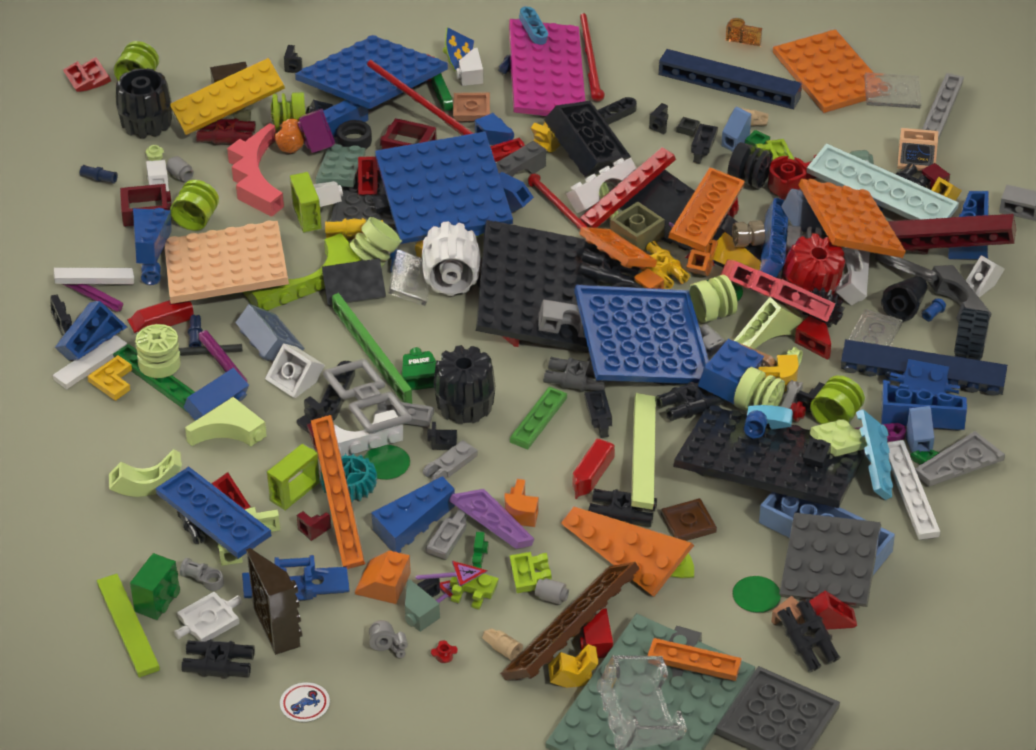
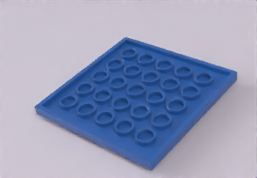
(351, 79)
(442, 183)
(641, 334)

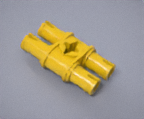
(348, 228)
(666, 265)

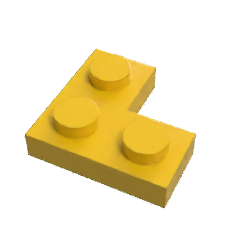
(109, 376)

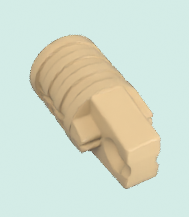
(757, 118)
(503, 643)

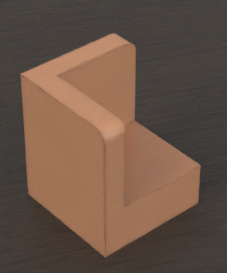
(790, 602)

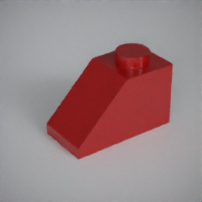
(814, 336)
(833, 611)
(598, 634)

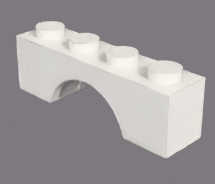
(587, 194)
(854, 283)
(359, 441)

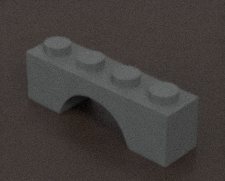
(529, 157)
(953, 285)

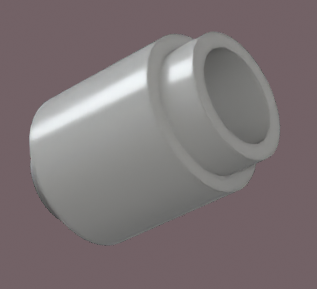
(179, 169)
(551, 591)

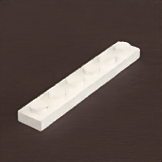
(912, 491)

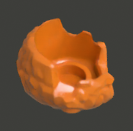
(290, 136)

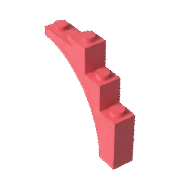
(251, 185)

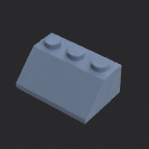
(800, 212)
(265, 331)

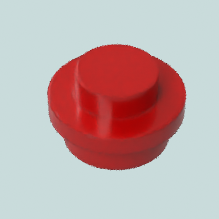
(798, 411)

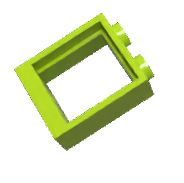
(305, 202)
(285, 493)

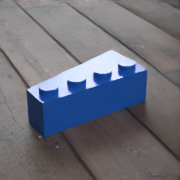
(975, 205)
(151, 231)
(946, 409)
(413, 513)

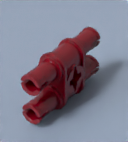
(226, 131)

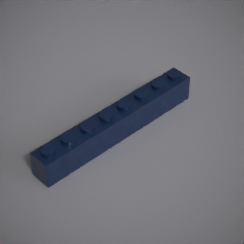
(730, 79)
(882, 360)

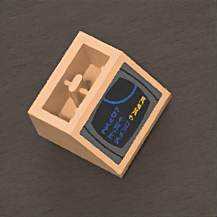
(917, 148)

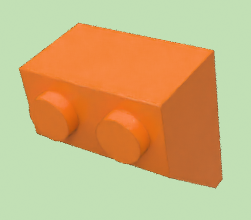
(385, 577)

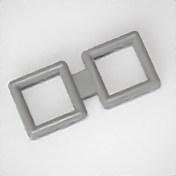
(367, 396)

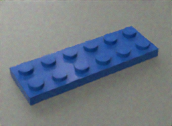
(213, 512)

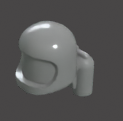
(383, 638)

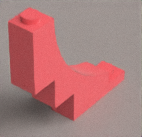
(778, 289)

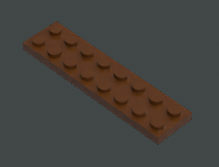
(570, 621)

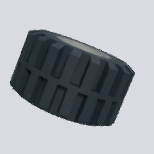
(972, 333)

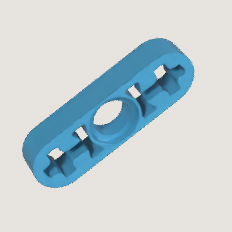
(528, 18)

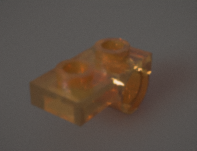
(739, 32)

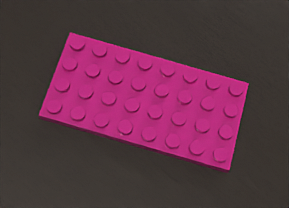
(546, 72)

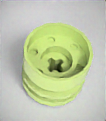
(375, 241)
(713, 298)
(158, 351)
(758, 390)

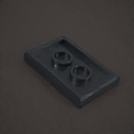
(354, 281)

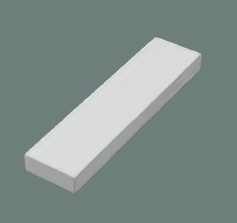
(93, 276)
(89, 363)

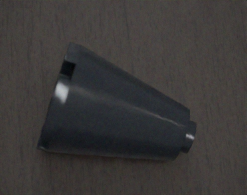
(904, 298)

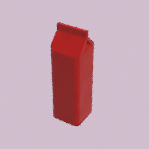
(161, 313)
(592, 467)

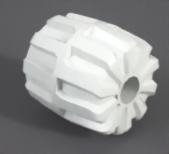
(450, 259)

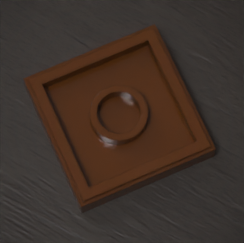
(688, 520)

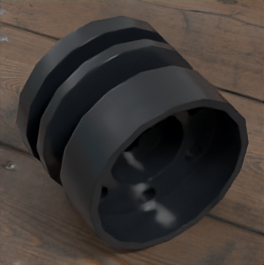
(750, 164)

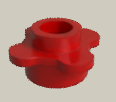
(444, 652)

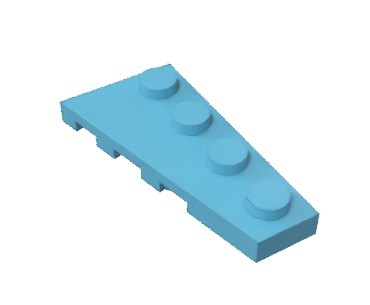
(877, 453)

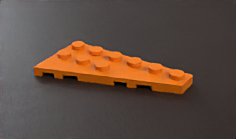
(626, 543)

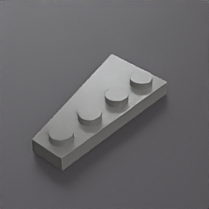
(961, 458)

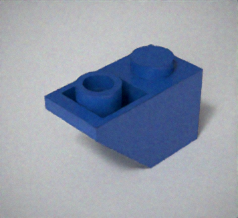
(495, 128)
(515, 191)

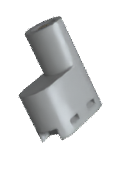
(711, 339)

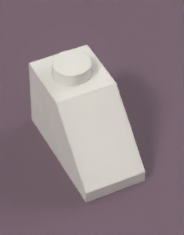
(470, 69)
(328, 193)
(984, 275)

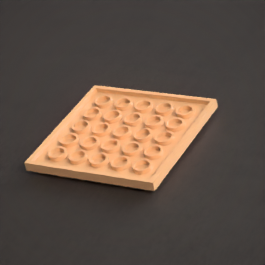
(225, 261)

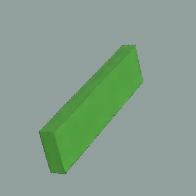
(538, 418)

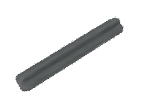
(907, 266)

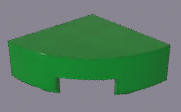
(923, 456)

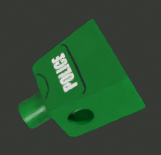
(419, 369)

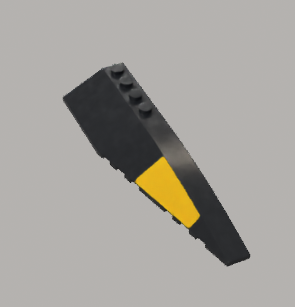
(668, 198)

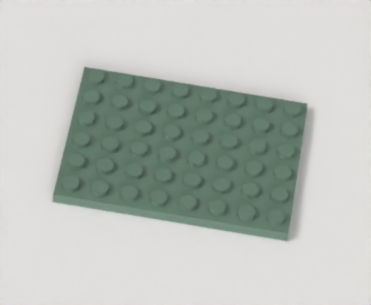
(698, 696)

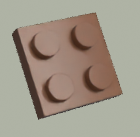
(470, 106)

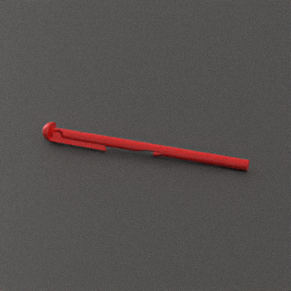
(596, 93)
(419, 99)
(534, 180)

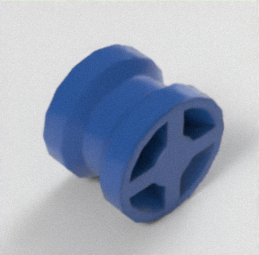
(151, 273)

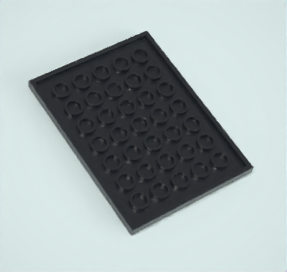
(522, 270)
(769, 462)

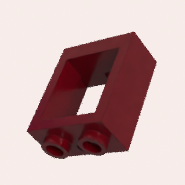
(408, 129)
(142, 194)

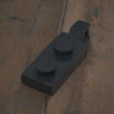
(703, 141)
(58, 311)
(599, 411)

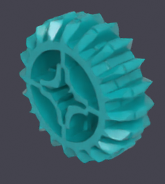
(360, 476)

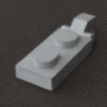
(791, 397)
(448, 535)

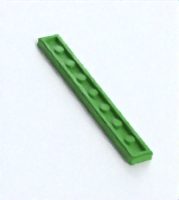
(372, 349)

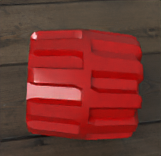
(814, 264)

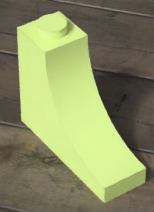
(770, 321)
(227, 421)

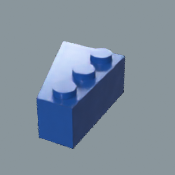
(89, 331)

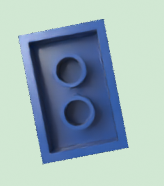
(726, 369)

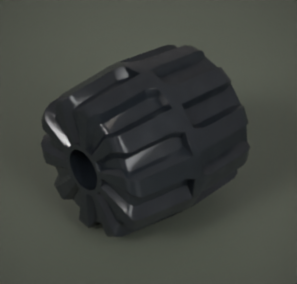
(143, 102)
(464, 384)

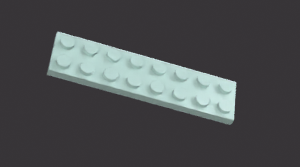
(885, 187)

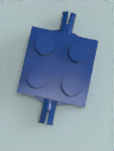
(926, 376)

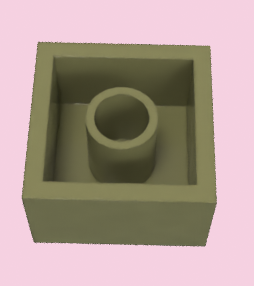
(638, 225)

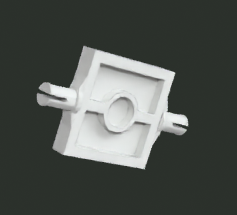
(208, 617)

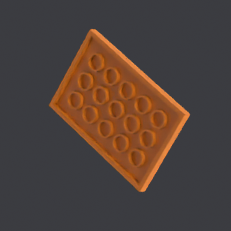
(826, 68)
(851, 218)

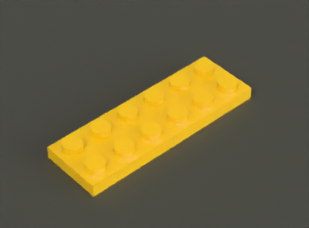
(227, 96)

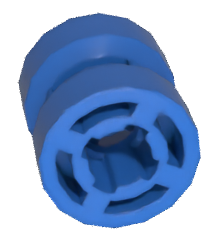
(755, 429)

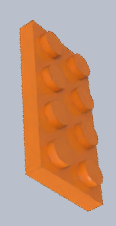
(618, 247)

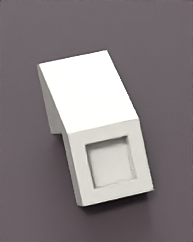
(157, 173)

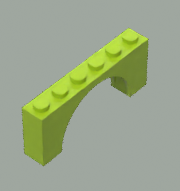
(337, 252)

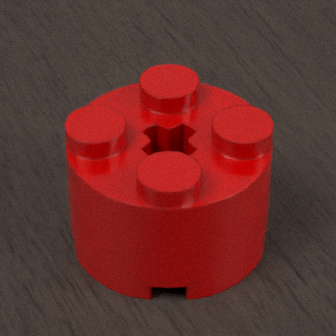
(785, 175)

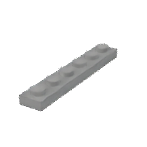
(943, 103)

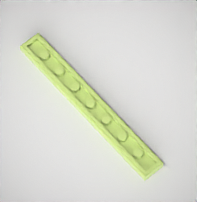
(643, 451)

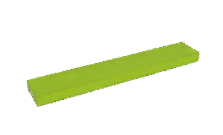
(128, 625)

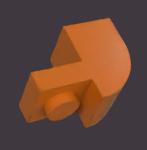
(702, 262)
(521, 507)

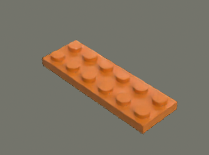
(706, 209)

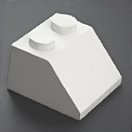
(294, 370)

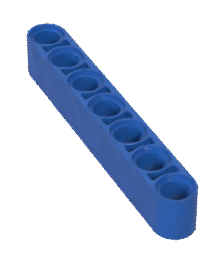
(775, 239)

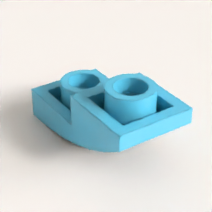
(776, 416)

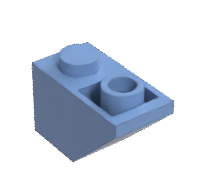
(736, 129)
(920, 429)

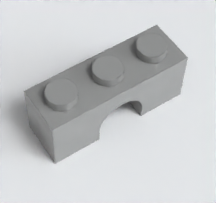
(554, 314)

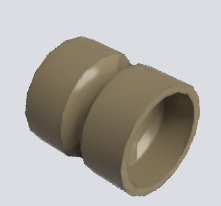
(752, 233)

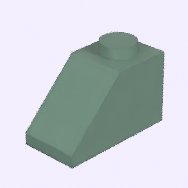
(420, 607)

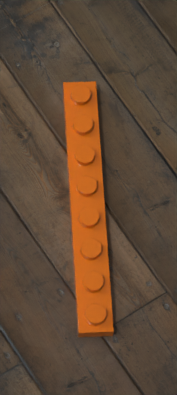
(337, 492)

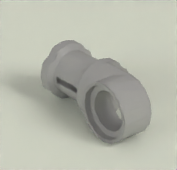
(202, 574)

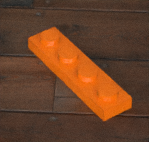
(696, 659)

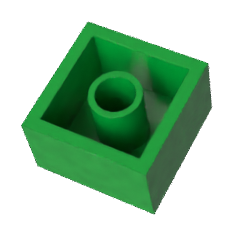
(155, 586)

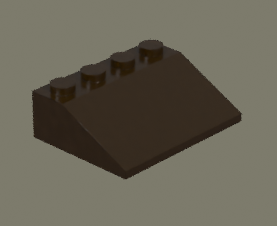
(274, 602)

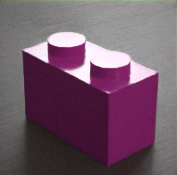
(316, 131)

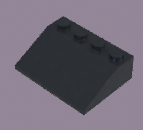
(585, 136)

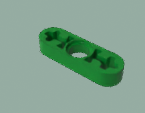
(442, 92)

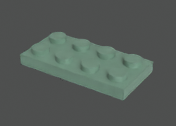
(340, 165)

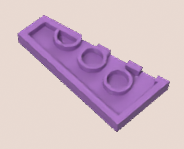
(493, 516)

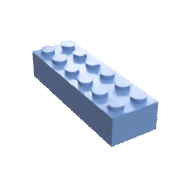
(779, 510)

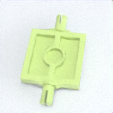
(841, 435)

